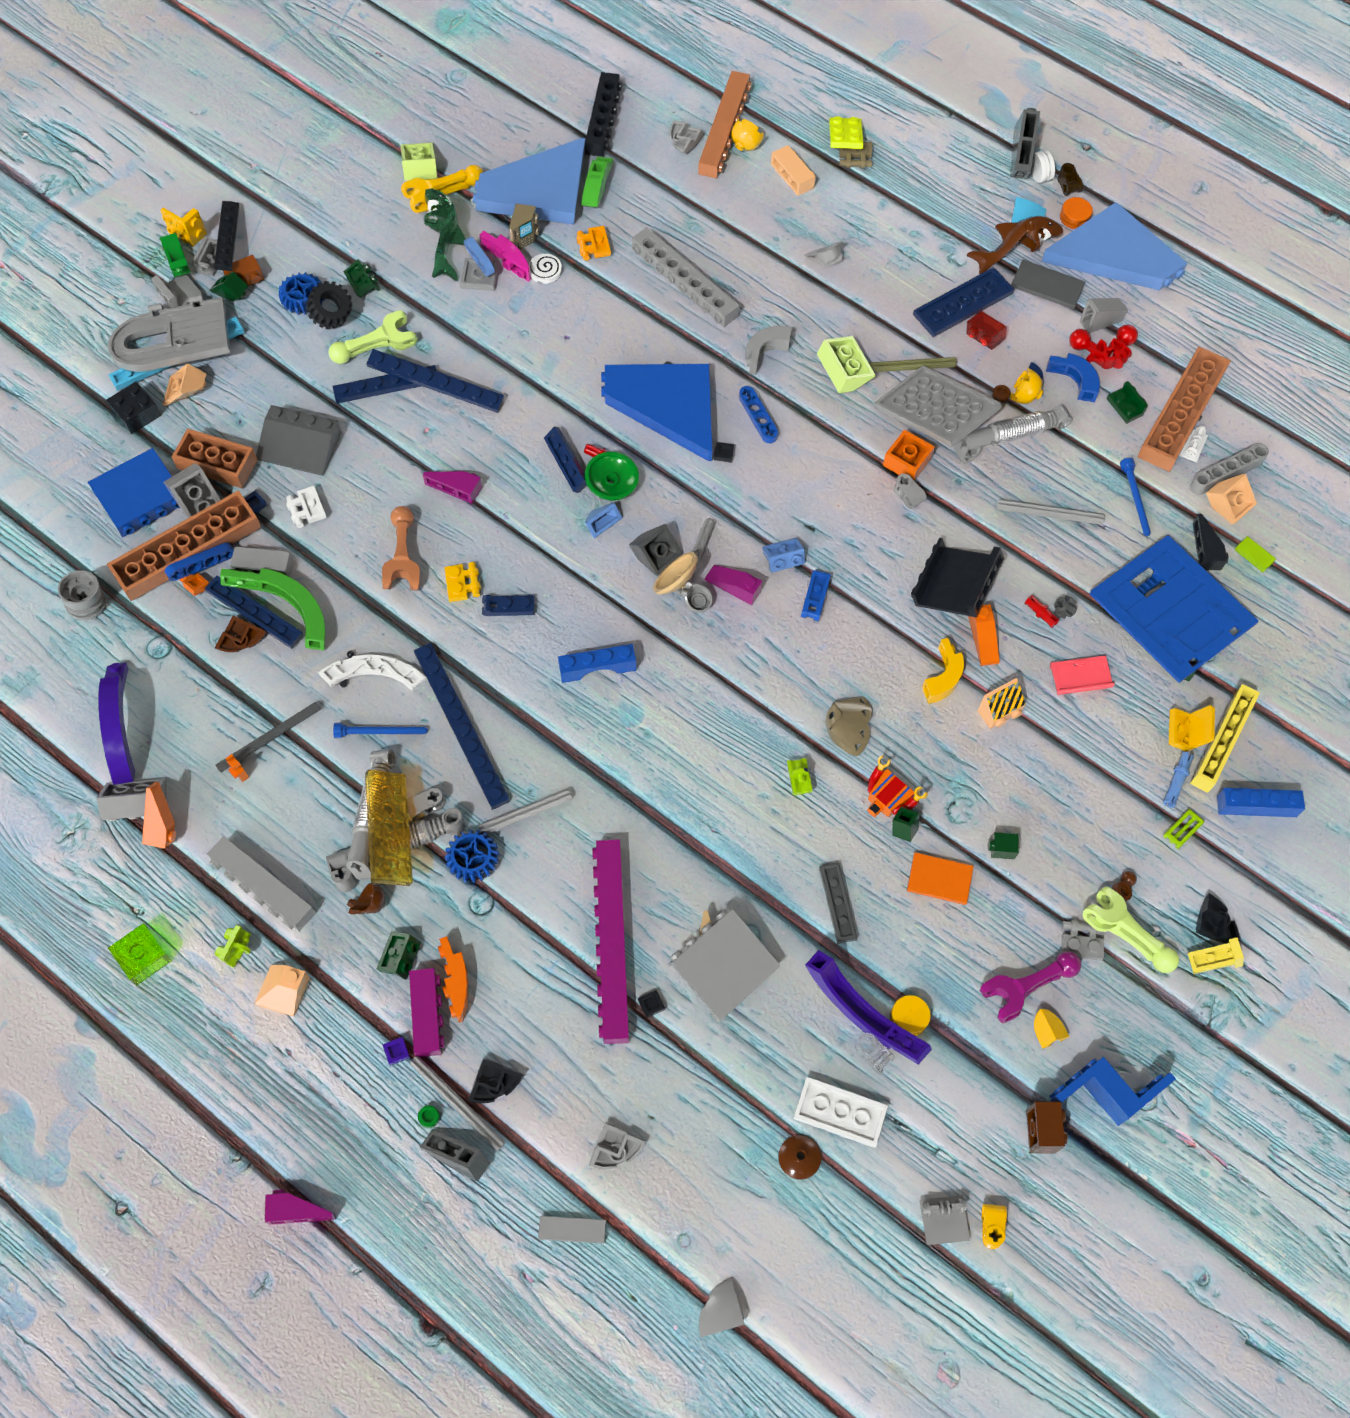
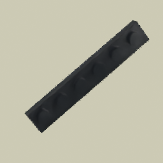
(226, 236)

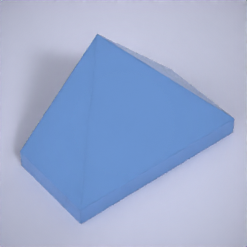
(602, 518)

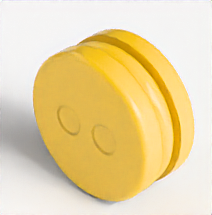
(911, 1014)

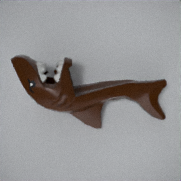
(1025, 232)

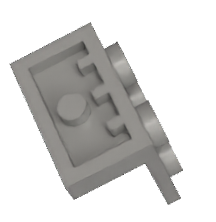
(176, 291)

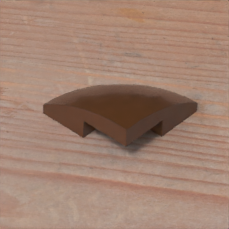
(239, 636)

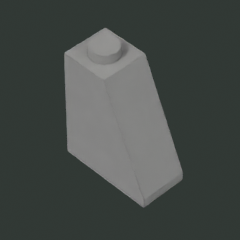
(1102, 313)

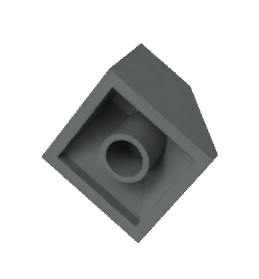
(656, 549)

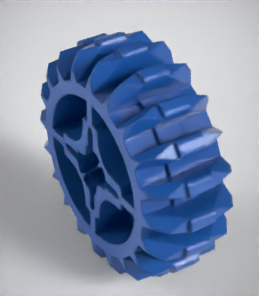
(295, 291)
(456, 850)

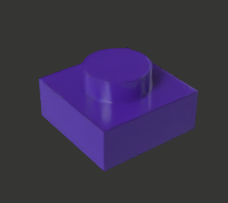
(396, 1051)

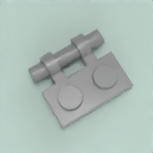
(1083, 947)

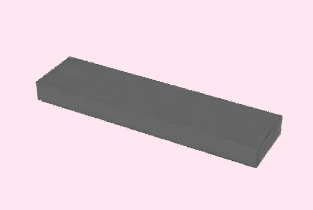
(838, 903)

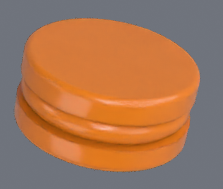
(1075, 212)

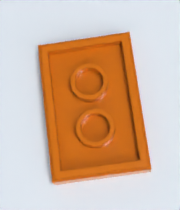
(940, 878)

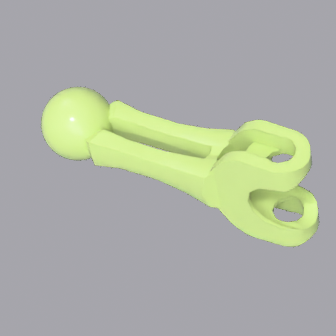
(383, 336)
(1116, 919)

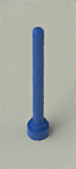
(1128, 466)
(341, 730)

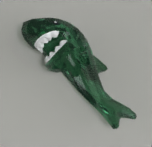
(447, 225)

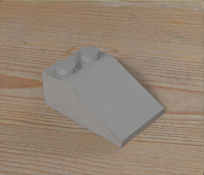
(192, 490)

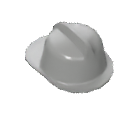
(828, 255)

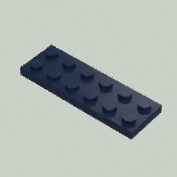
(963, 302)

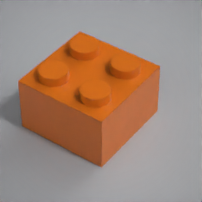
(908, 455)

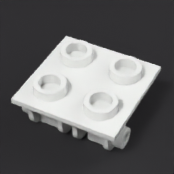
(1194, 444)

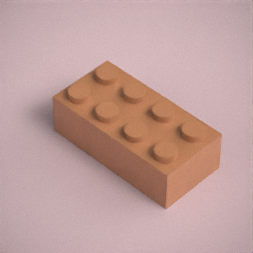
(217, 457)

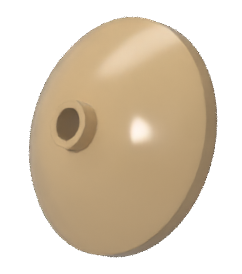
(676, 574)

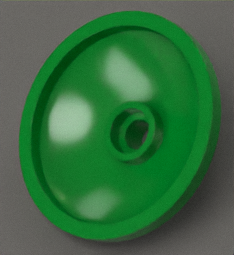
(614, 468)

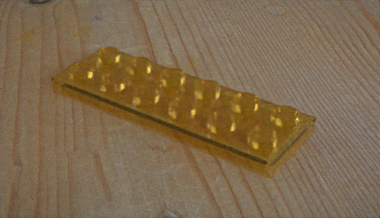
(388, 828)

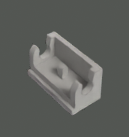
(205, 257)

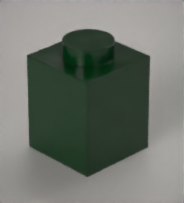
(905, 824)
(1004, 845)

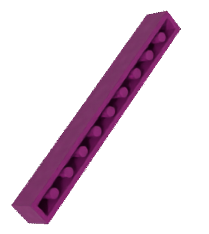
(612, 944)

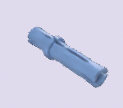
(1180, 774)

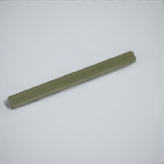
(901, 365)

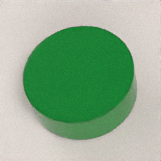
(428, 1116)

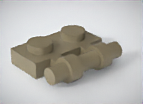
(863, 154)

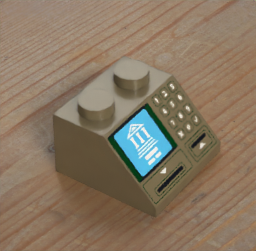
(524, 225)

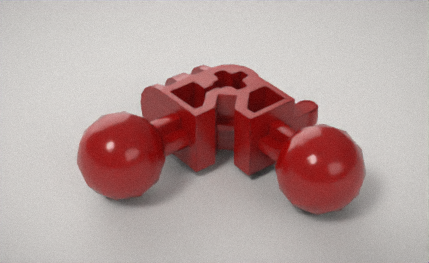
(1100, 353)

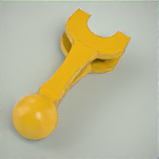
(457, 181)

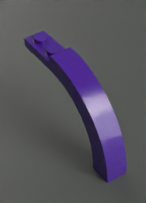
(112, 724)
(860, 1012)

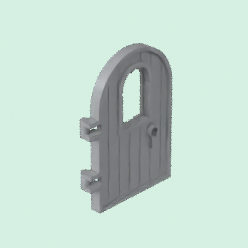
(190, 330)

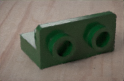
(361, 278)
(1128, 403)
(399, 954)

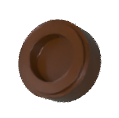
(1001, 393)

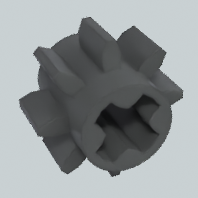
(1065, 606)

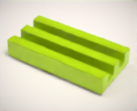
(1173, 839)

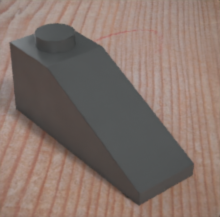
(456, 1154)

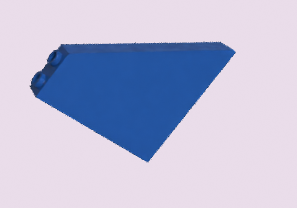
(664, 399)

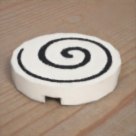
(545, 268)

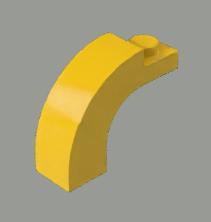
(942, 686)

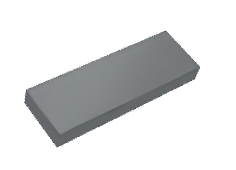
(572, 1229)

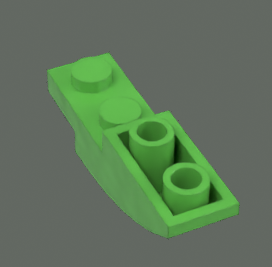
(596, 180)

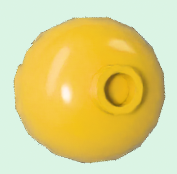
(746, 135)
(1027, 387)

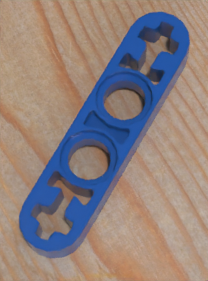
(758, 414)
(199, 561)

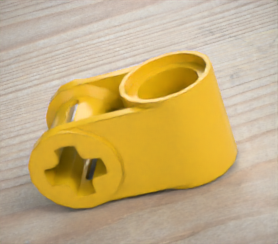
(994, 1222)

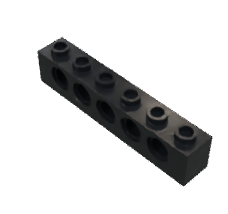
(602, 114)

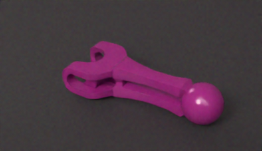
(1016, 990)

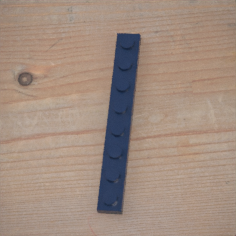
(435, 380)

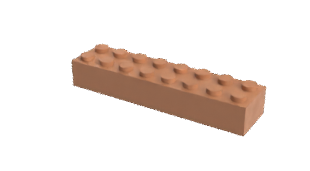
(1183, 409)
(217, 524)

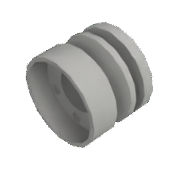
(81, 595)

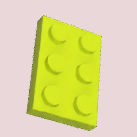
(845, 132)

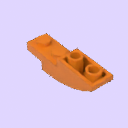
(456, 986)

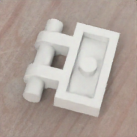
(311, 504)

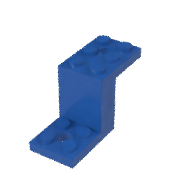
(1111, 1090)

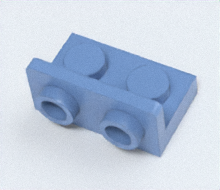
(784, 554)

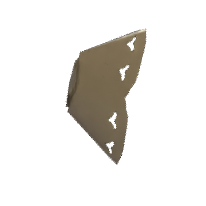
(848, 724)

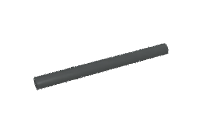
(270, 735)

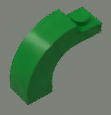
(175, 255)

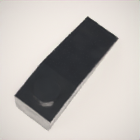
(1209, 547)

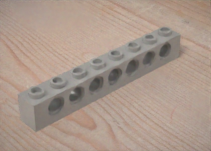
(685, 277)

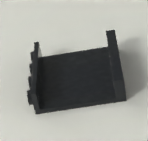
(956, 579)

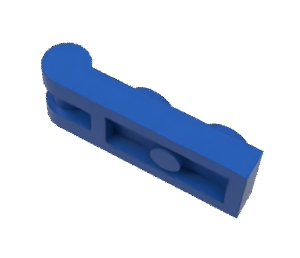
(816, 595)

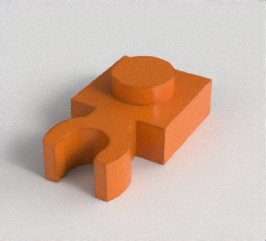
(194, 583)
(236, 769)

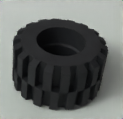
(338, 296)

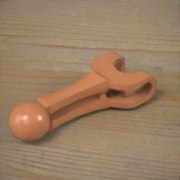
(401, 565)

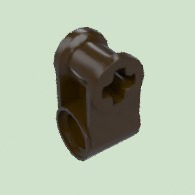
(1069, 179)

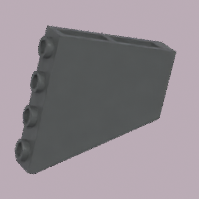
(1024, 143)

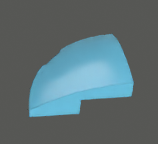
(1025, 208)

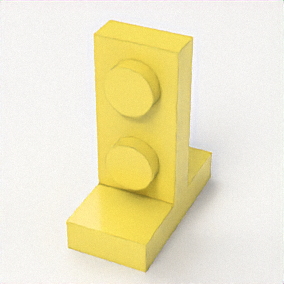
(1217, 957)

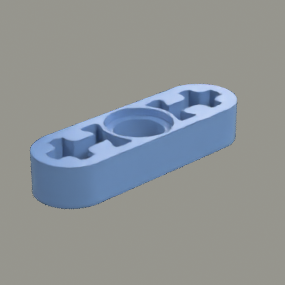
(479, 256)

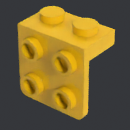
(188, 229)
(1192, 729)

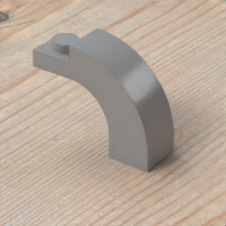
(764, 340)

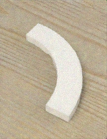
(375, 665)

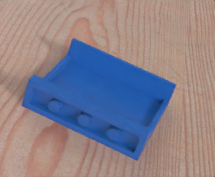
(135, 492)

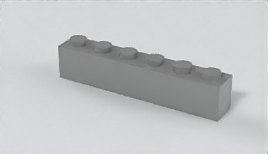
(260, 883)

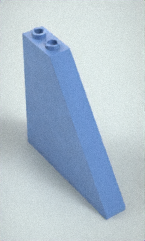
(541, 180)
(1117, 249)

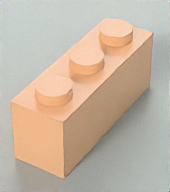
(793, 170)

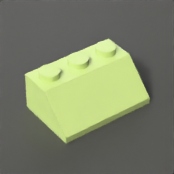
(845, 363)

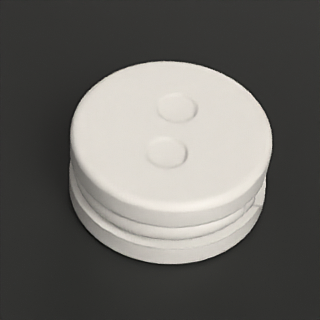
(1043, 166)

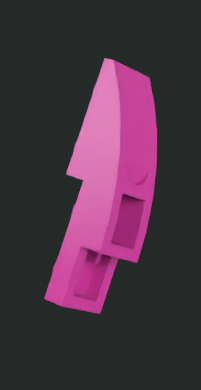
(511, 256)

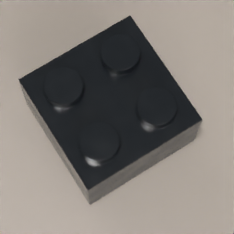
(133, 407)

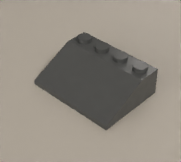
(298, 440)

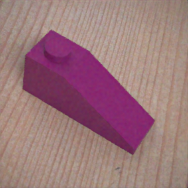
(455, 483)
(735, 583)
(287, 1208)

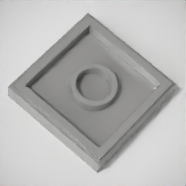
(474, 278)

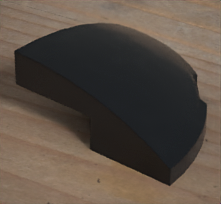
(1215, 922)
(493, 1081)

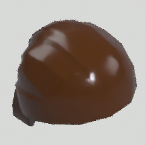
(369, 901)

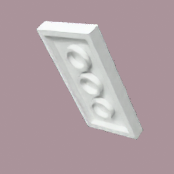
(840, 1112)

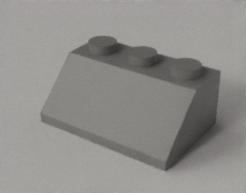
(125, 799)

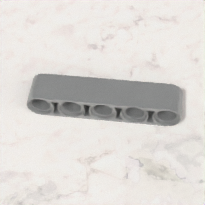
(1228, 468)

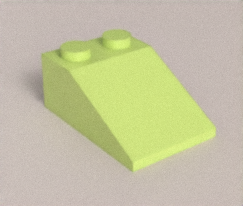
(418, 161)

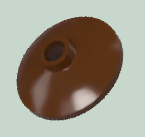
(792, 1165)

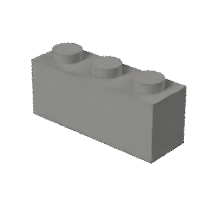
(252, 560)

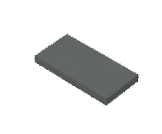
(1048, 284)

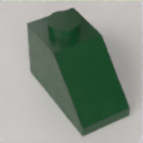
(229, 287)

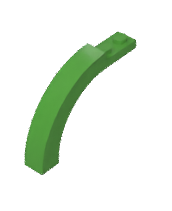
(287, 589)

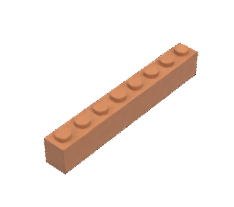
(720, 134)

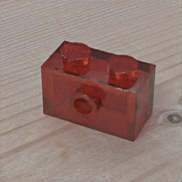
(986, 330)

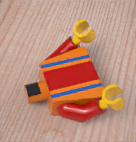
(889, 793)

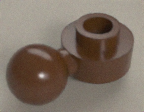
(1123, 887)

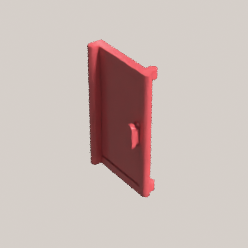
(1088, 675)

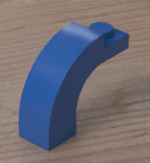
(1080, 371)

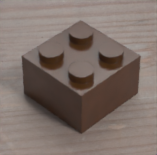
(1046, 1127)

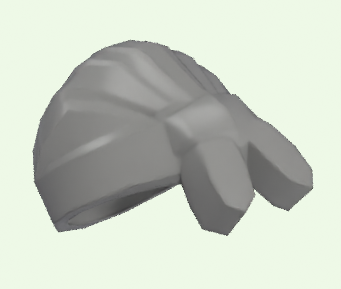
(696, 597)

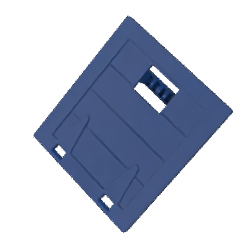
(1180, 619)

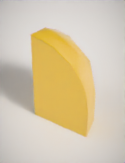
(1049, 1028)

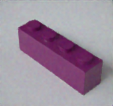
(425, 1012)

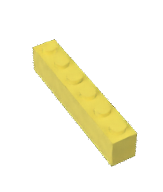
(1225, 738)

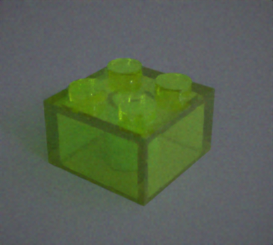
(139, 954)

